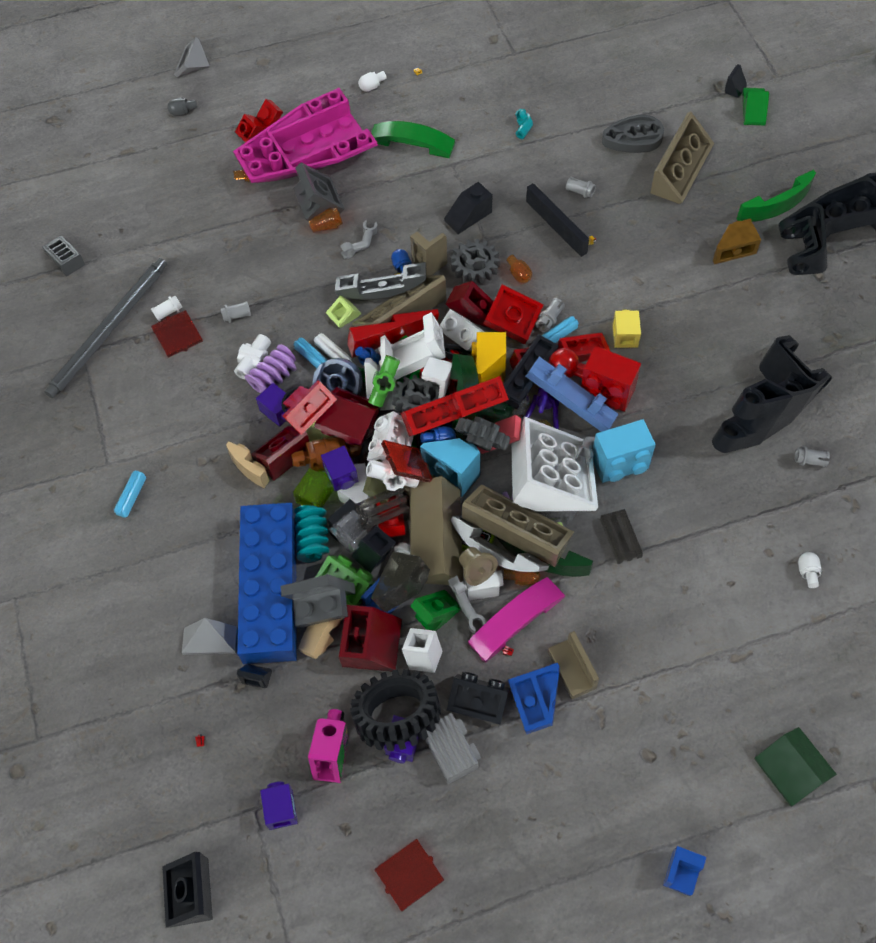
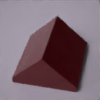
(276, 452)

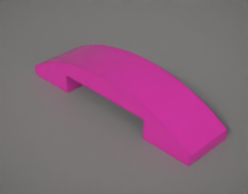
(514, 617)

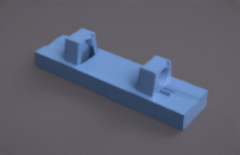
(571, 394)

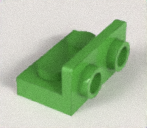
(341, 567)

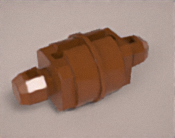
(317, 447)

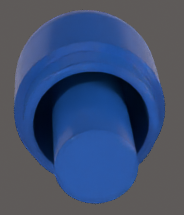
(399, 259)
(366, 352)
(438, 434)

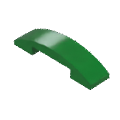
(414, 134)
(759, 210)

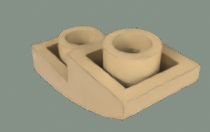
(243, 460)
(317, 638)

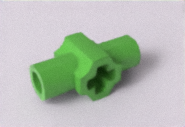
(380, 392)

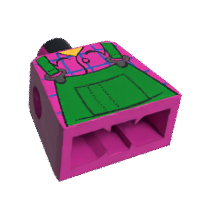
(329, 747)

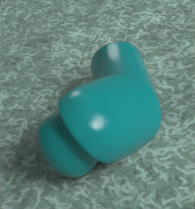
(525, 123)

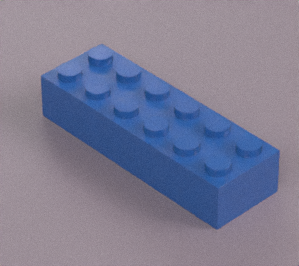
(265, 564)

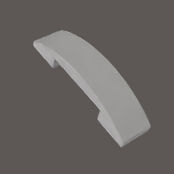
(471, 535)

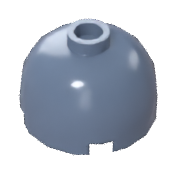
(340, 374)

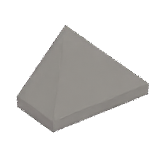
(192, 58)
(209, 638)

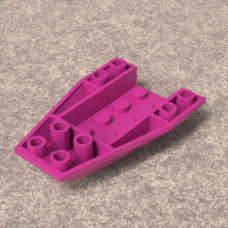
(312, 133)

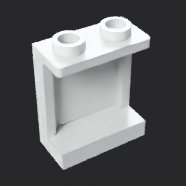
(415, 349)

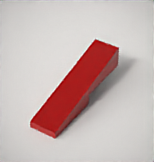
(401, 325)
(581, 345)
(454, 406)

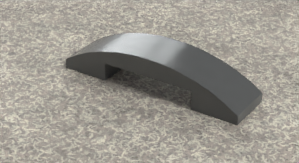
(381, 287)

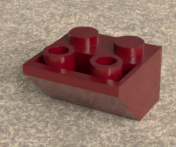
(348, 417)
(370, 639)

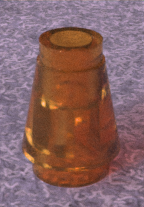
(326, 220)

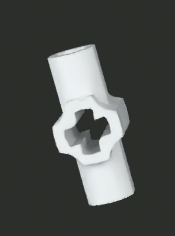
(251, 355)
(384, 472)

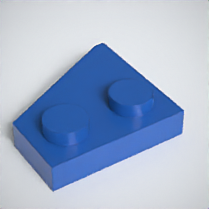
(536, 697)

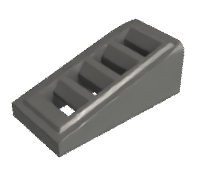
(68, 265)

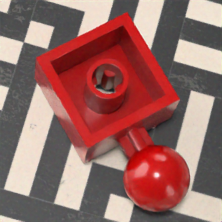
(603, 374)

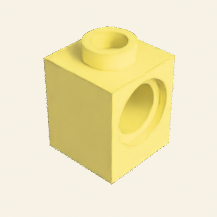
(626, 329)

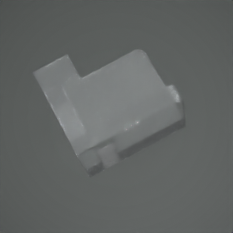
(349, 531)

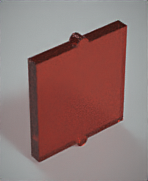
(177, 333)
(406, 461)
(409, 875)

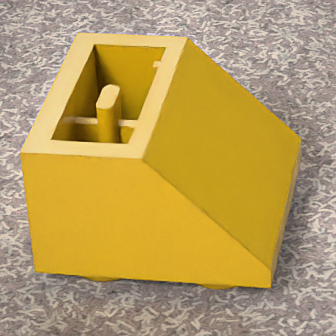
(490, 355)

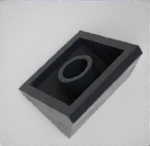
(187, 890)

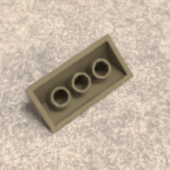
(682, 161)
(420, 298)
(516, 524)
(432, 530)

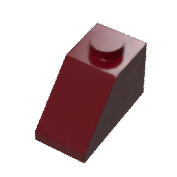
(470, 302)

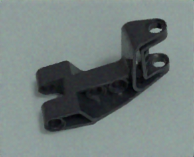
(835, 211)
(772, 401)

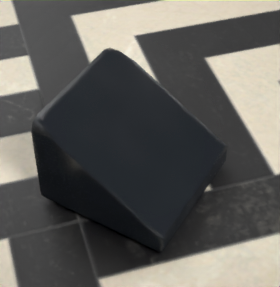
(736, 82)
(254, 675)

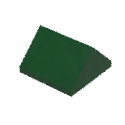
(795, 766)

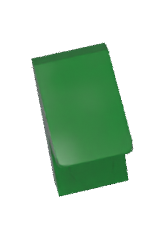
(755, 106)
(435, 609)

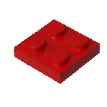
(513, 314)

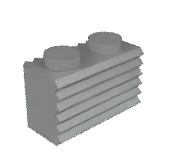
(451, 749)

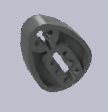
(622, 136)

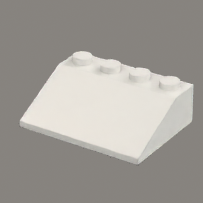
(548, 474)

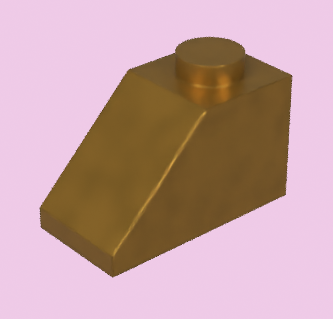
(737, 242)

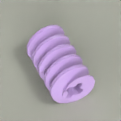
(271, 369)

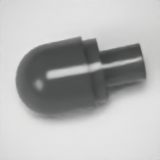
(181, 106)

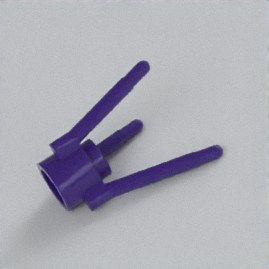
(544, 402)

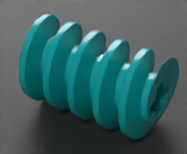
(311, 533)

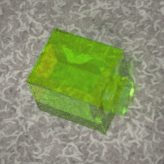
(313, 489)

